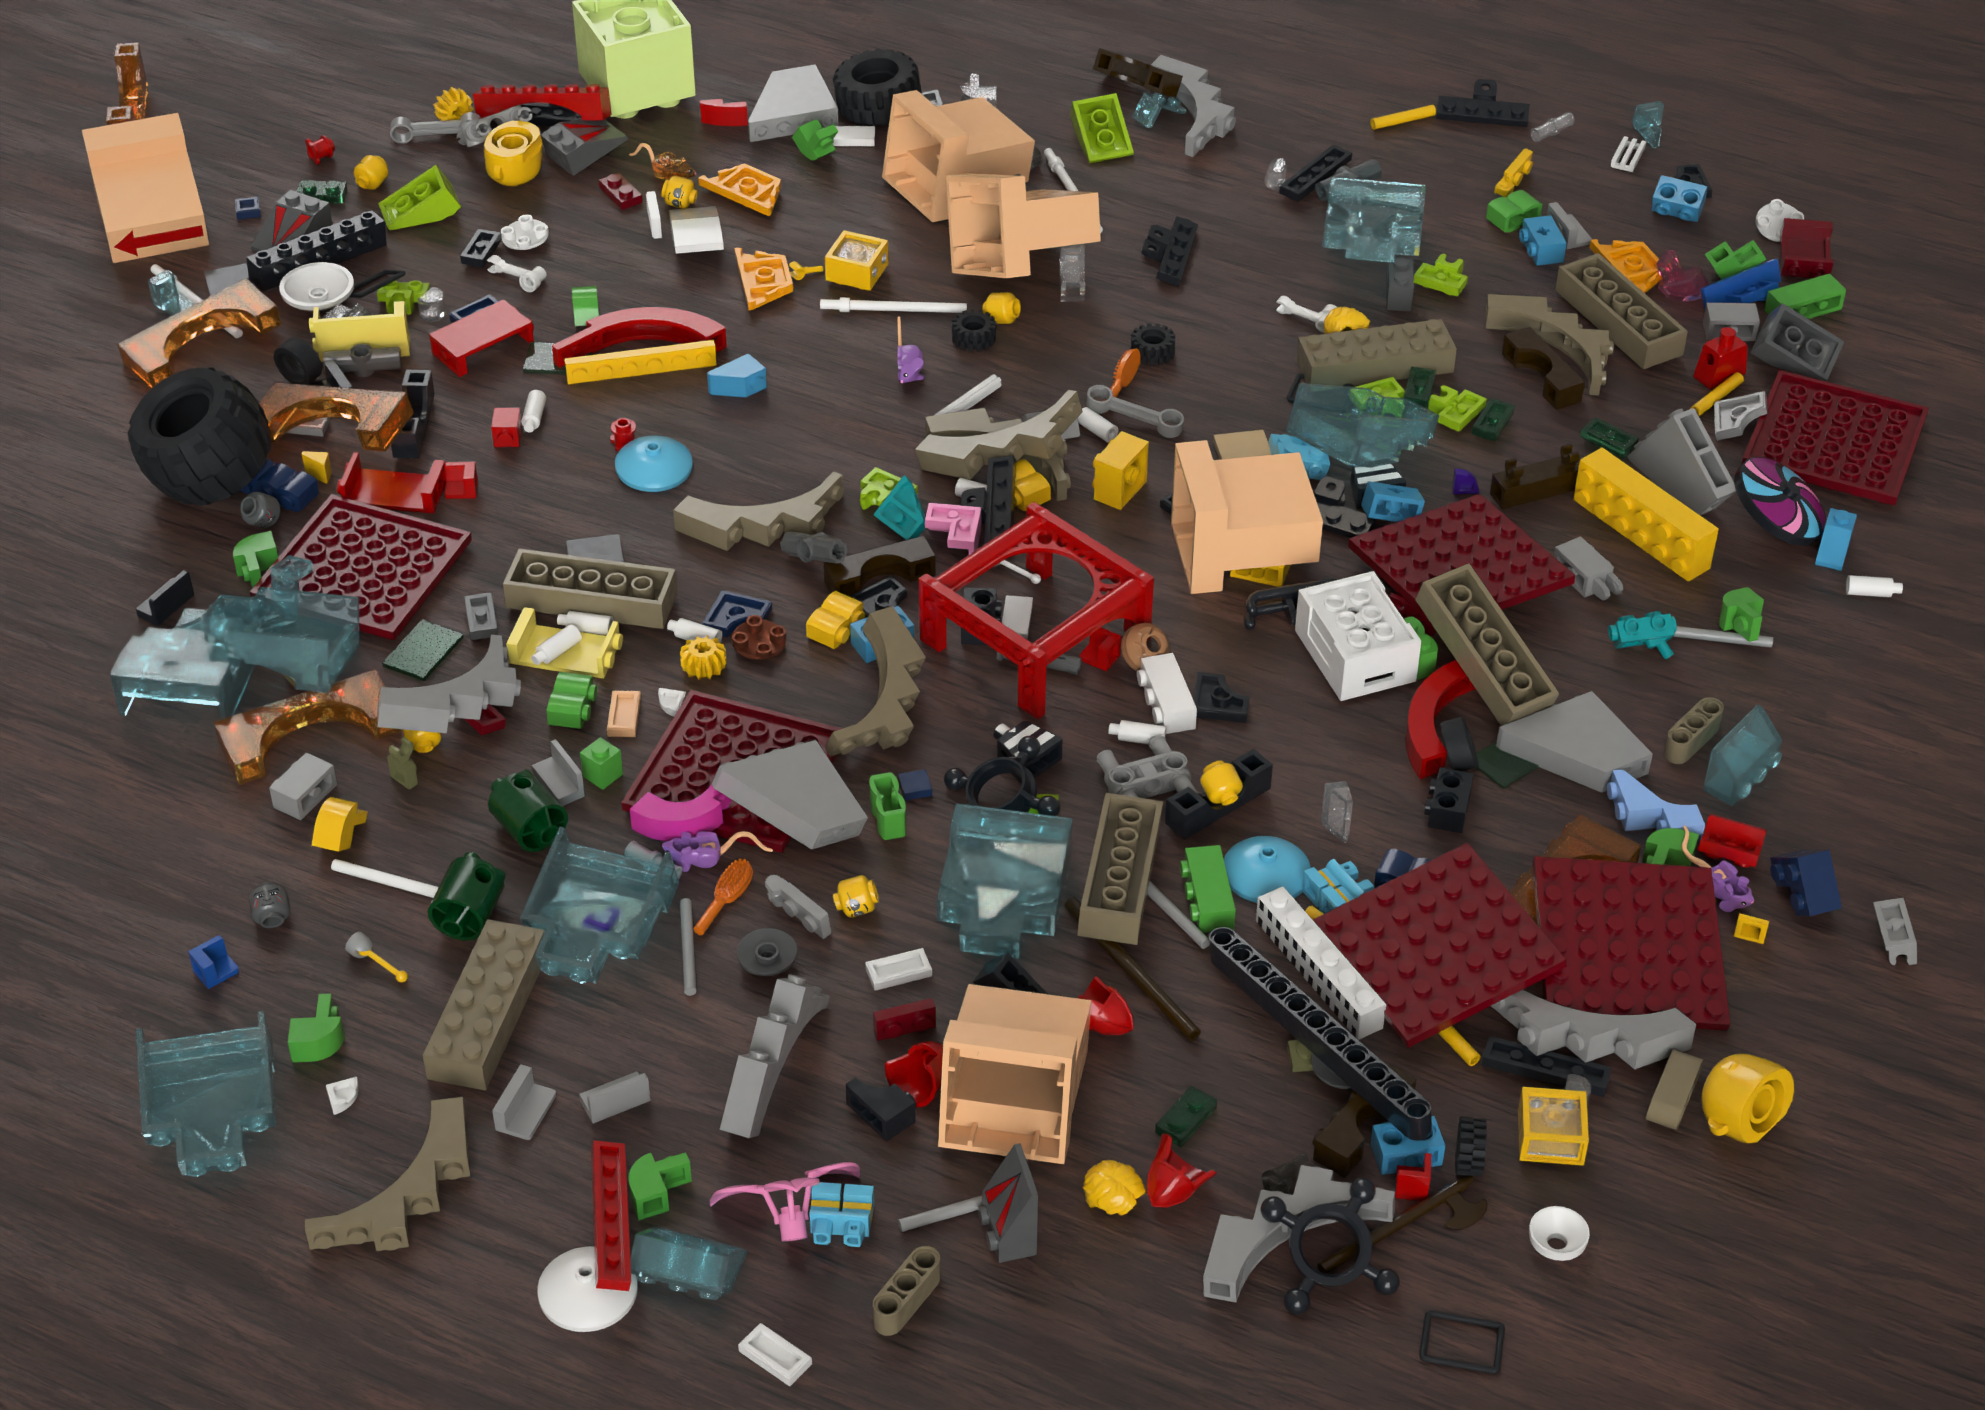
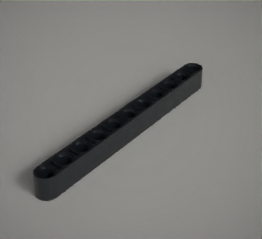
(1321, 1034)

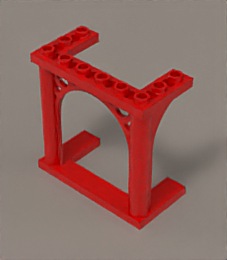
(1038, 537)

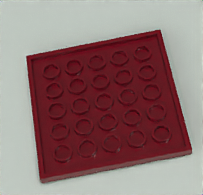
(1838, 436)
(1459, 534)
(375, 556)
(714, 732)
(1632, 938)
(1441, 943)

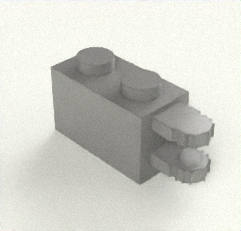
(1591, 569)

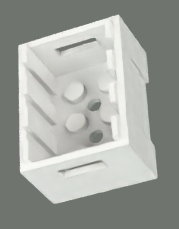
(1331, 628)

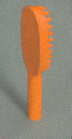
(1125, 370)
(728, 889)

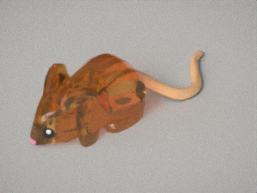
(666, 165)

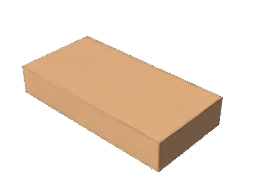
(623, 714)

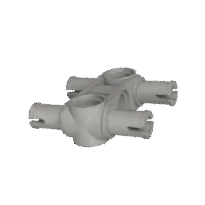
(476, 131)
(1147, 776)

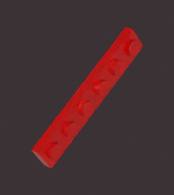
(610, 1216)

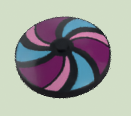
(1780, 501)

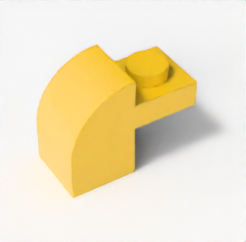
(336, 824)

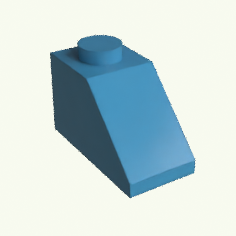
(737, 378)
(1836, 539)

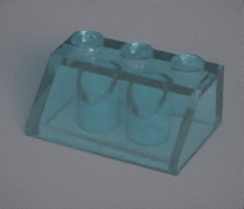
(1743, 757)
(686, 1262)

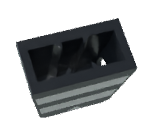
(1381, 474)
(1050, 746)

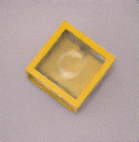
(856, 260)
(1553, 1126)

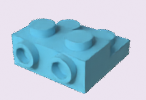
(1314, 460)

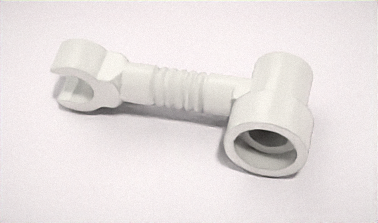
(528, 279)
(1289, 307)

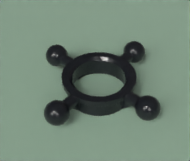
(1025, 798)
(1362, 1192)

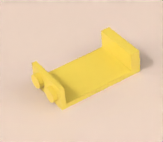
(373, 330)
(588, 657)

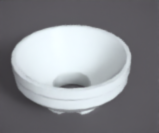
(1560, 1224)

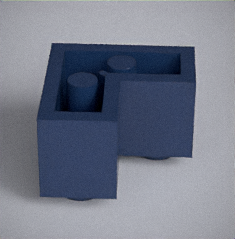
(1810, 880)

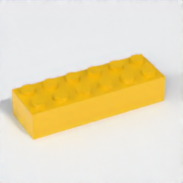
(1645, 514)

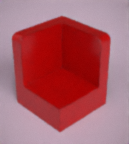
(461, 480)
(1102, 649)
(1413, 1182)

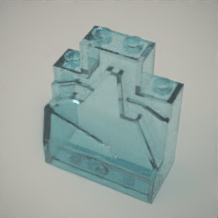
(1374, 218)
(1359, 424)
(288, 632)
(179, 668)
(1003, 877)
(598, 886)
(207, 1094)

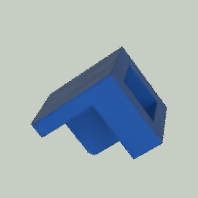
(212, 962)

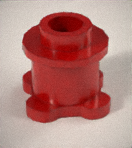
(320, 148)
(623, 432)

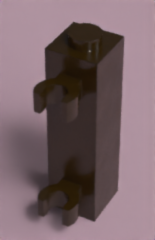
(1535, 480)

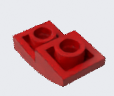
(723, 114)

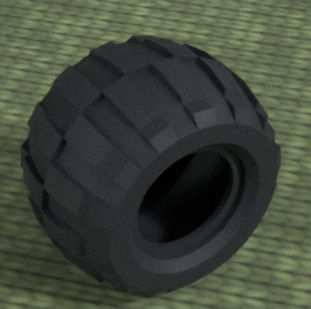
(199, 436)

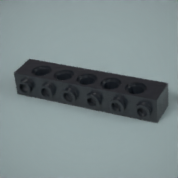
(328, 244)

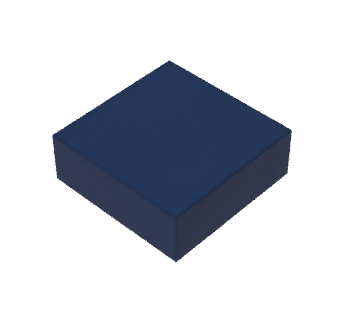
(247, 208)
(915, 784)

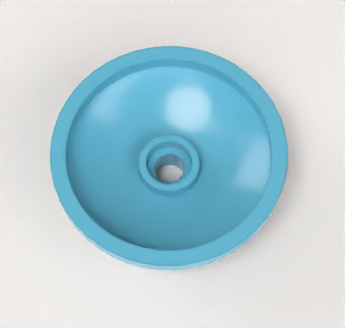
(653, 463)
(1263, 865)

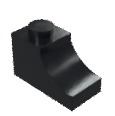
(1007, 974)
(882, 1108)

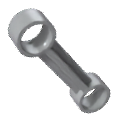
(428, 128)
(1135, 411)

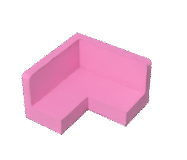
(960, 521)

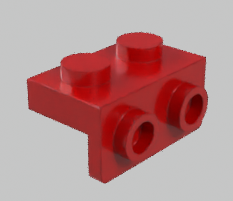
(1732, 841)

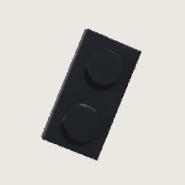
(480, 248)

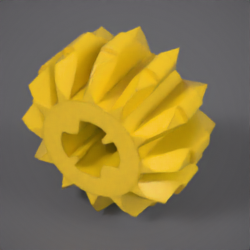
(452, 104)
(703, 657)

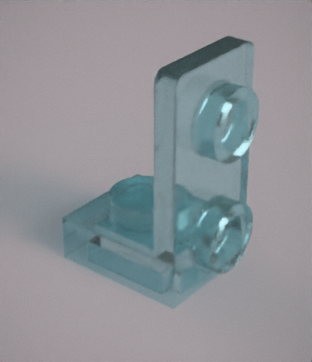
(1151, 105)
(1646, 121)
(165, 293)
(289, 571)

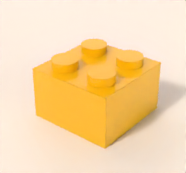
(1120, 470)

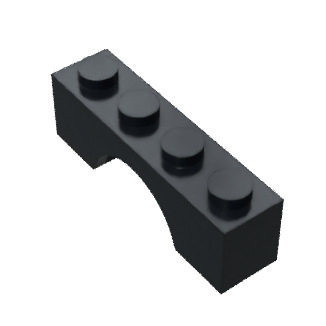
(420, 392)
(1192, 812)

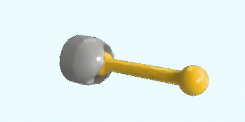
(360, 947)

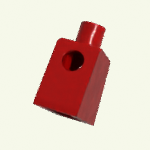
(1721, 359)

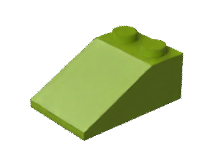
(1101, 128)
(420, 201)

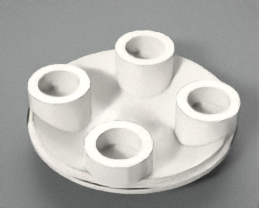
(1771, 217)
(525, 233)

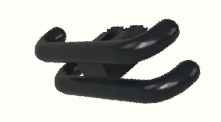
(1288, 604)

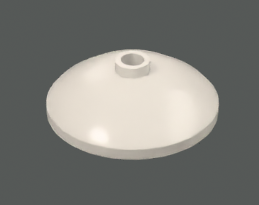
(316, 286)
(574, 1300)

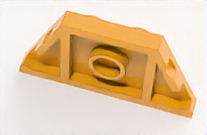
(745, 186)
(1632, 260)
(763, 277)

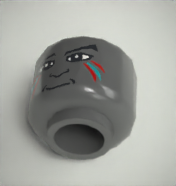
(260, 509)
(269, 905)

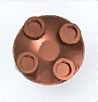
(759, 638)

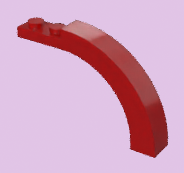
(640, 324)
(1422, 742)

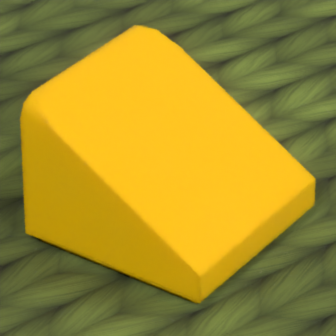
(317, 465)
(1751, 928)

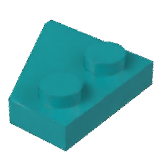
(903, 510)

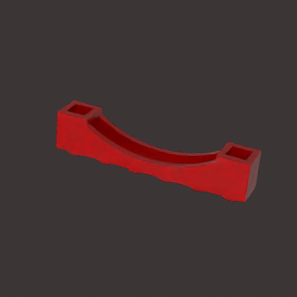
(589, 102)

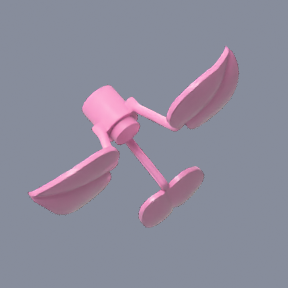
(791, 1219)

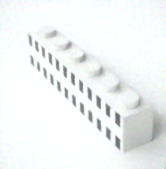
(1320, 963)

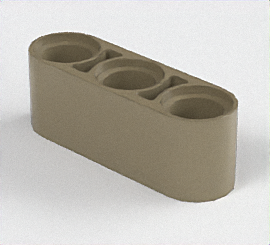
(1693, 730)
(1674, 1089)
(917, 1274)

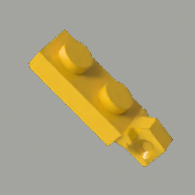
(1514, 173)

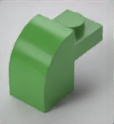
(814, 140)
(1729, 263)
(584, 304)
(254, 555)
(1742, 612)
(1665, 847)
(319, 1036)
(651, 1180)

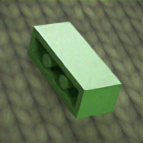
(1809, 297)
(1208, 888)

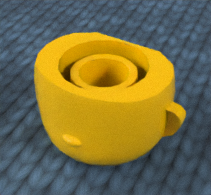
(513, 153)
(1746, 1097)

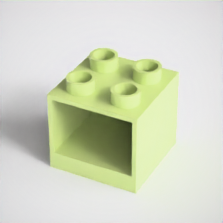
(635, 51)

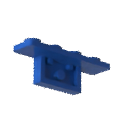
(1744, 286)

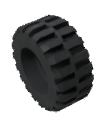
(869, 80)

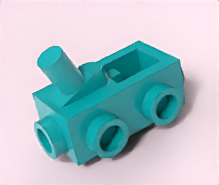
(1651, 630)

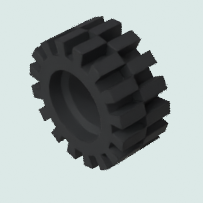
(973, 330)
(1154, 343)
(1471, 1146)

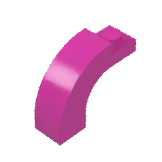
(668, 819)

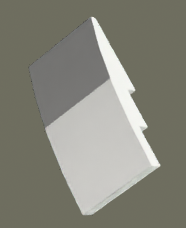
(696, 229)

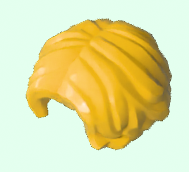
(1345, 319)
(1113, 1187)

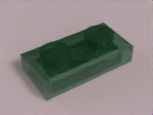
(327, 191)
(1420, 385)
(1493, 419)
(1609, 437)
(1186, 1115)

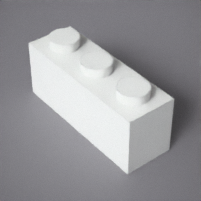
(1167, 693)

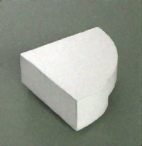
(671, 700)
(342, 1094)

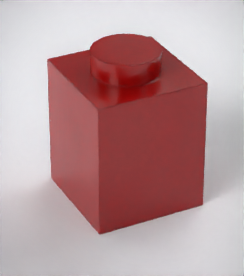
(506, 427)

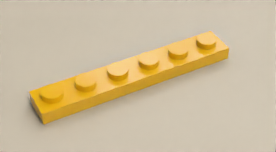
(640, 362)

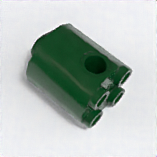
(527, 810)
(466, 897)

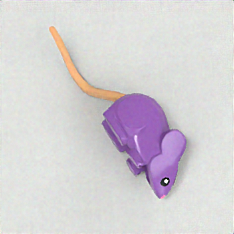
(909, 360)
(703, 849)
(1726, 883)

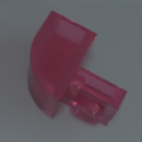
(1679, 283)

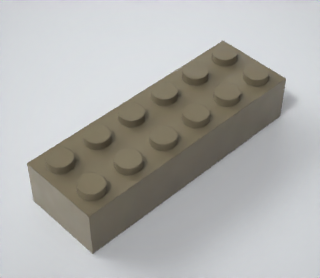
(1622, 308)
(1376, 353)
(590, 585)
(1486, 645)
(1120, 869)
(484, 1006)

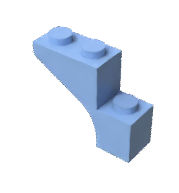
(1642, 809)

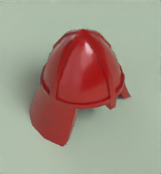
(1108, 1009)
(918, 1071)
(1172, 1178)

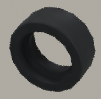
(304, 354)
(1459, 744)

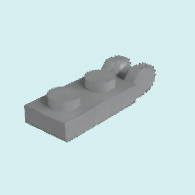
(798, 904)

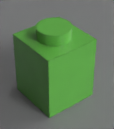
(601, 763)

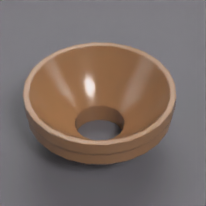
(1135, 647)

